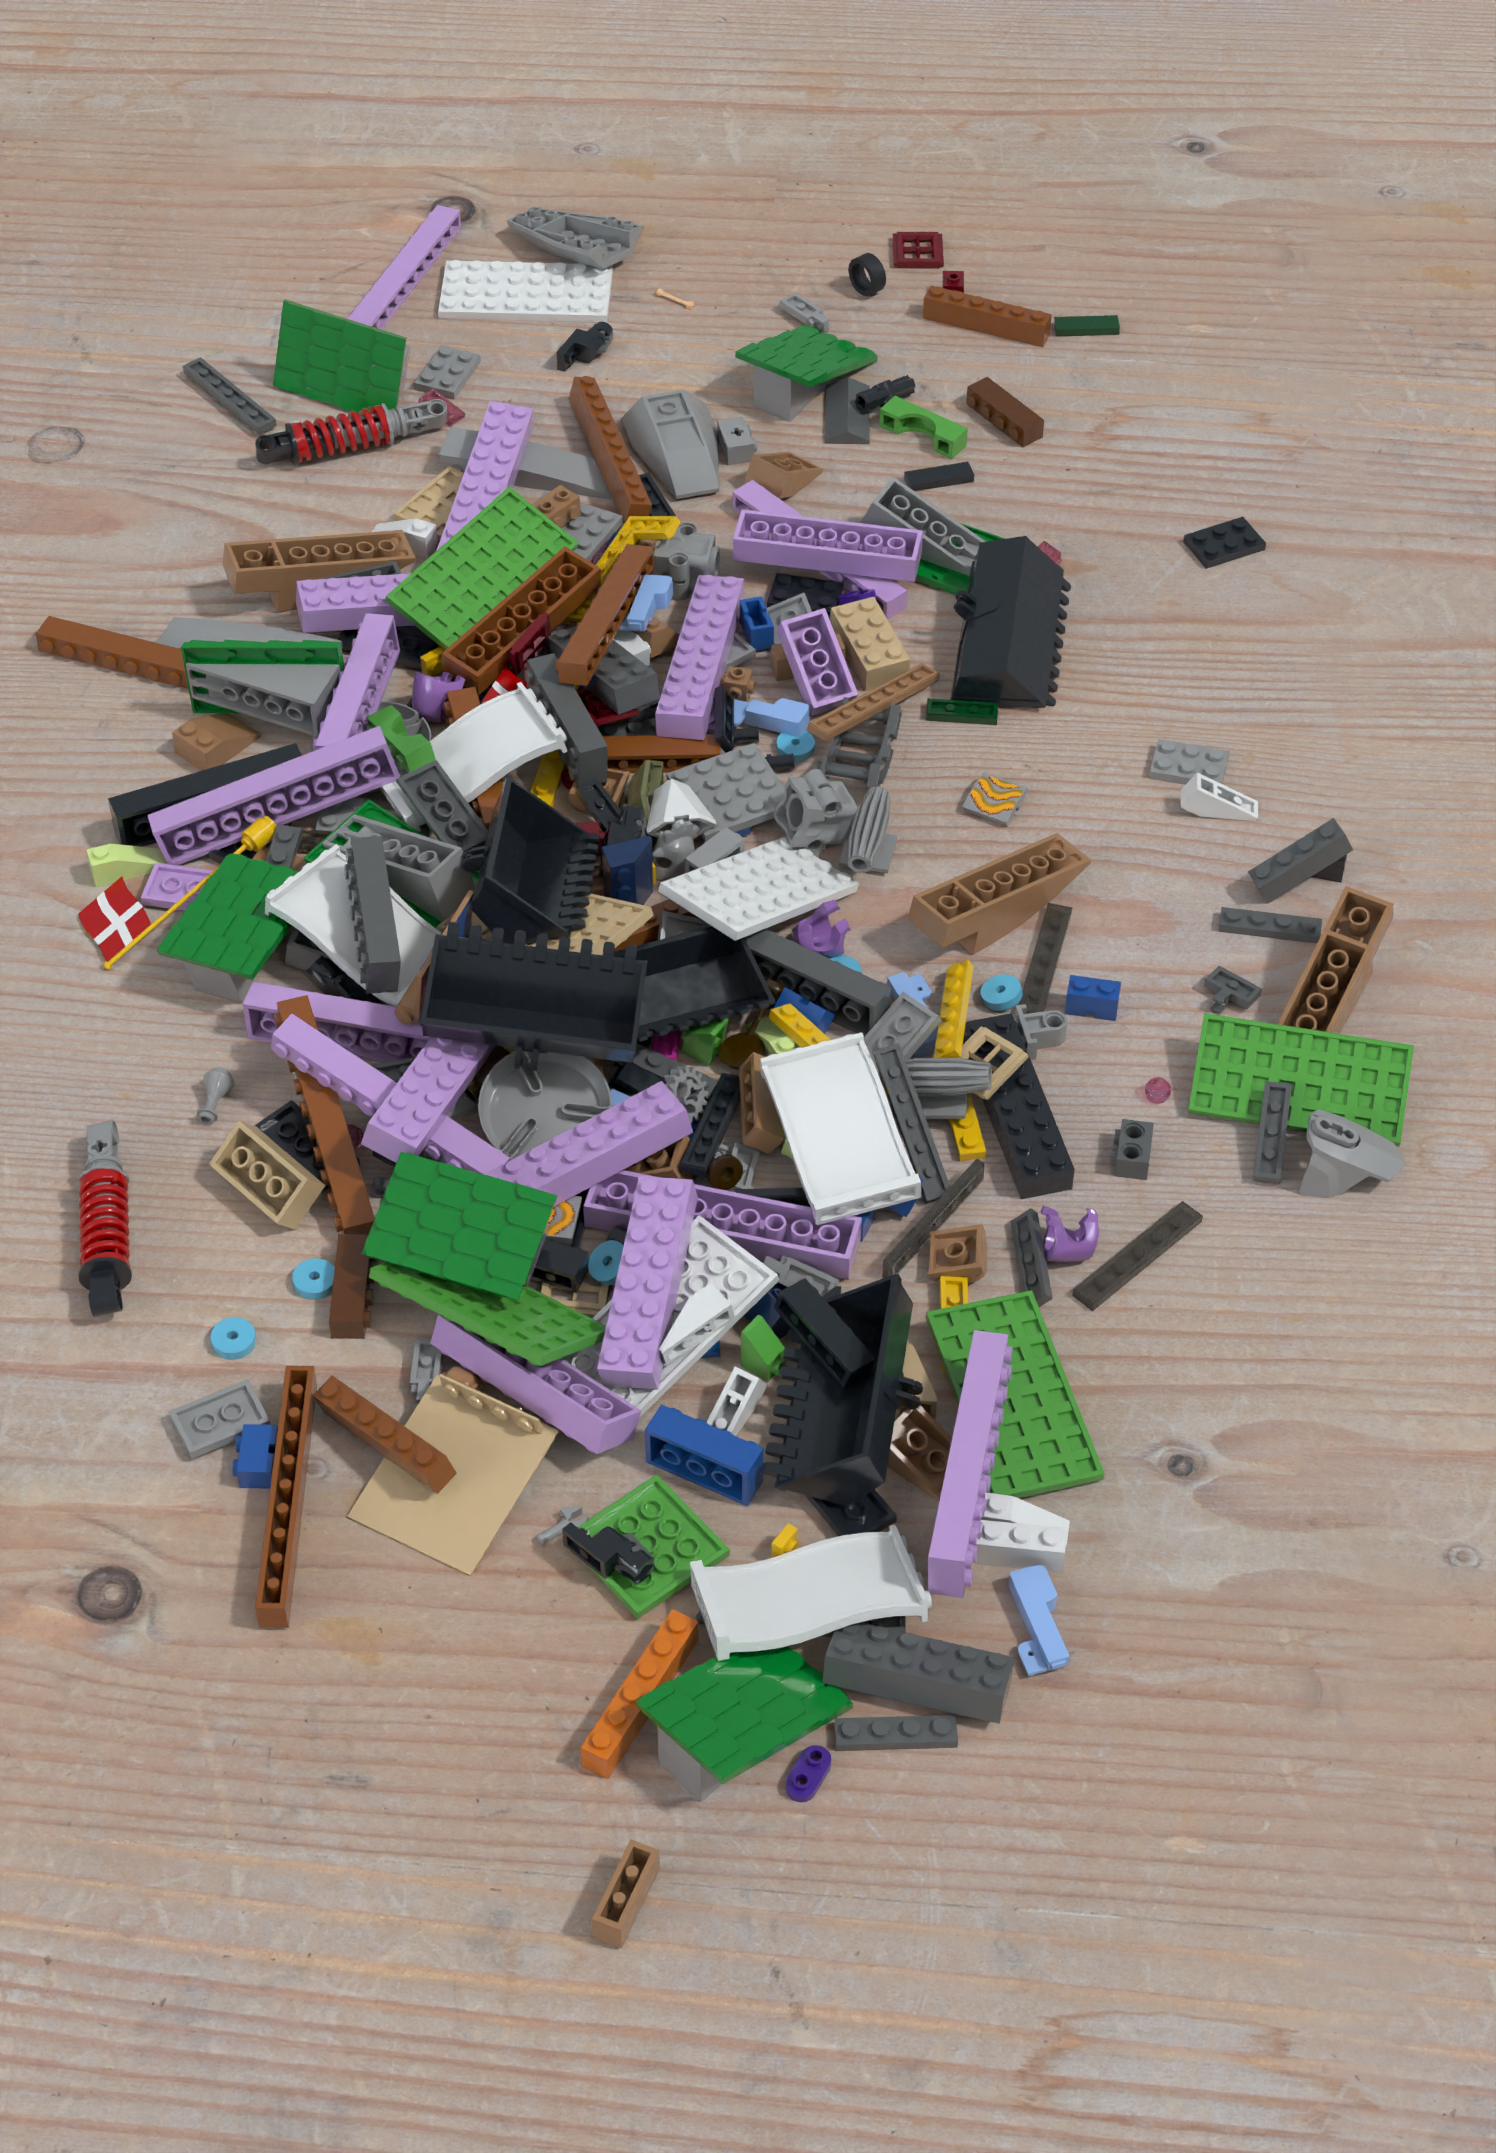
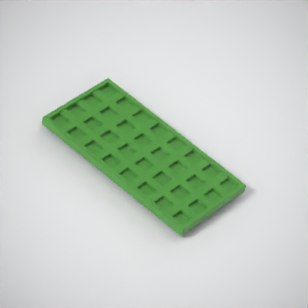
(478, 568)
(1327, 1072)
(531, 1327)
(1042, 1429)

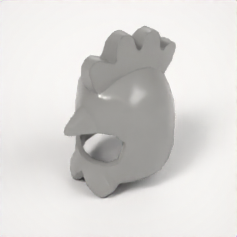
(676, 846)

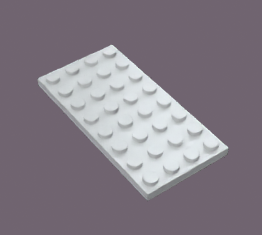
(525, 291)
(758, 888)
(708, 1259)

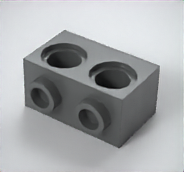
(1133, 1149)

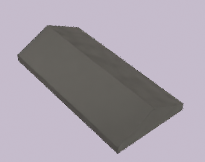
(843, 420)
(443, 807)

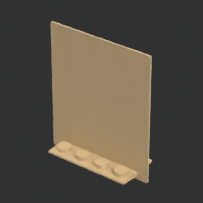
(494, 1459)

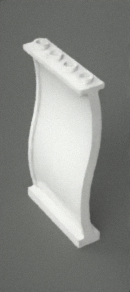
(486, 747)
(320, 908)
(840, 1128)
(808, 1592)

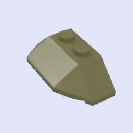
(642, 787)

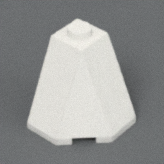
(677, 803)

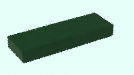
(1087, 325)
(962, 711)

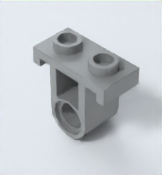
(1040, 1029)

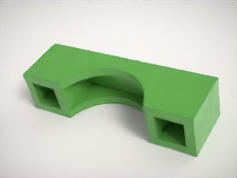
(904, 416)
(408, 751)

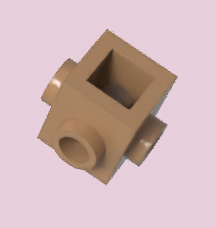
(739, 683)

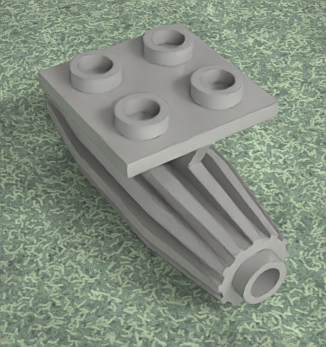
(867, 842)
(946, 1084)

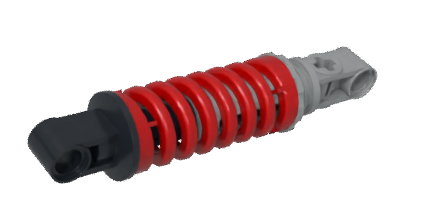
(349, 431)
(104, 1221)

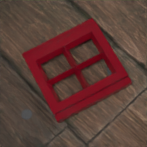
(924, 263)
(530, 643)

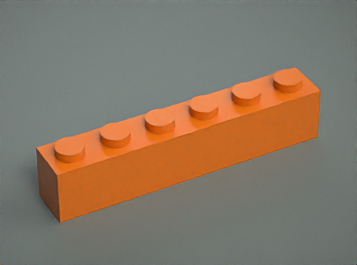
(622, 1718)

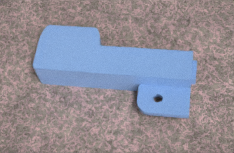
(653, 594)
(780, 717)
(911, 985)
(1035, 1600)

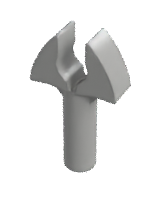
(567, 1515)

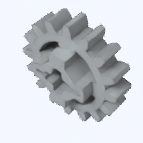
(688, 1089)

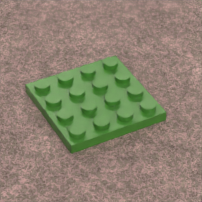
(670, 1535)

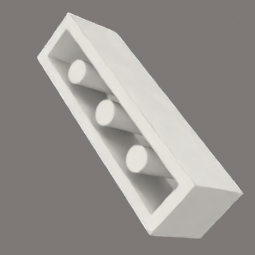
(1021, 1545)

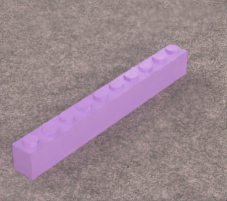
(408, 268)
(889, 594)
(369, 1088)

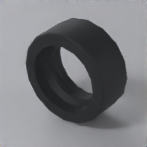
(875, 270)

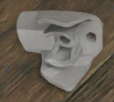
(1345, 1156)

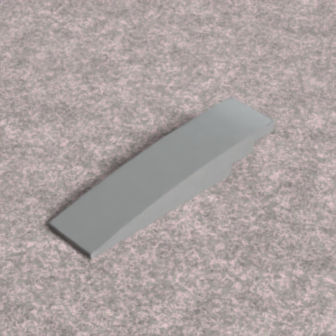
(540, 468)
(188, 629)

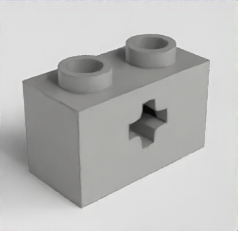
(736, 440)

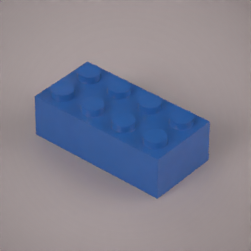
(704, 1454)

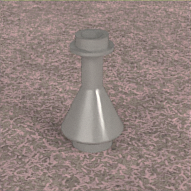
(217, 1084)

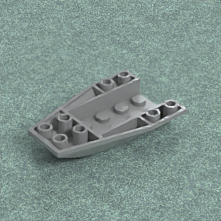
(577, 236)
(676, 441)

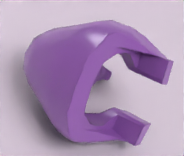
(430, 694)
(819, 935)
(1066, 1244)

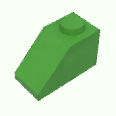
(704, 1040)
(761, 1350)

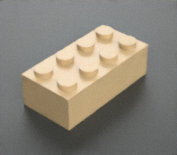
(869, 642)
(266, 1175)

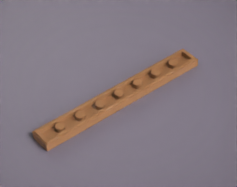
(873, 702)

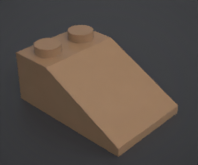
(782, 473)
(212, 739)
(664, 1162)
(920, 1450)

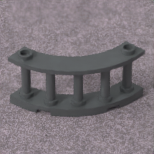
(880, 762)

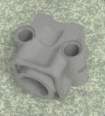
(687, 557)
(815, 811)

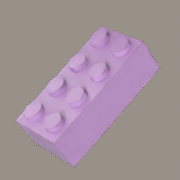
(816, 661)

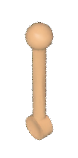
(689, 304)

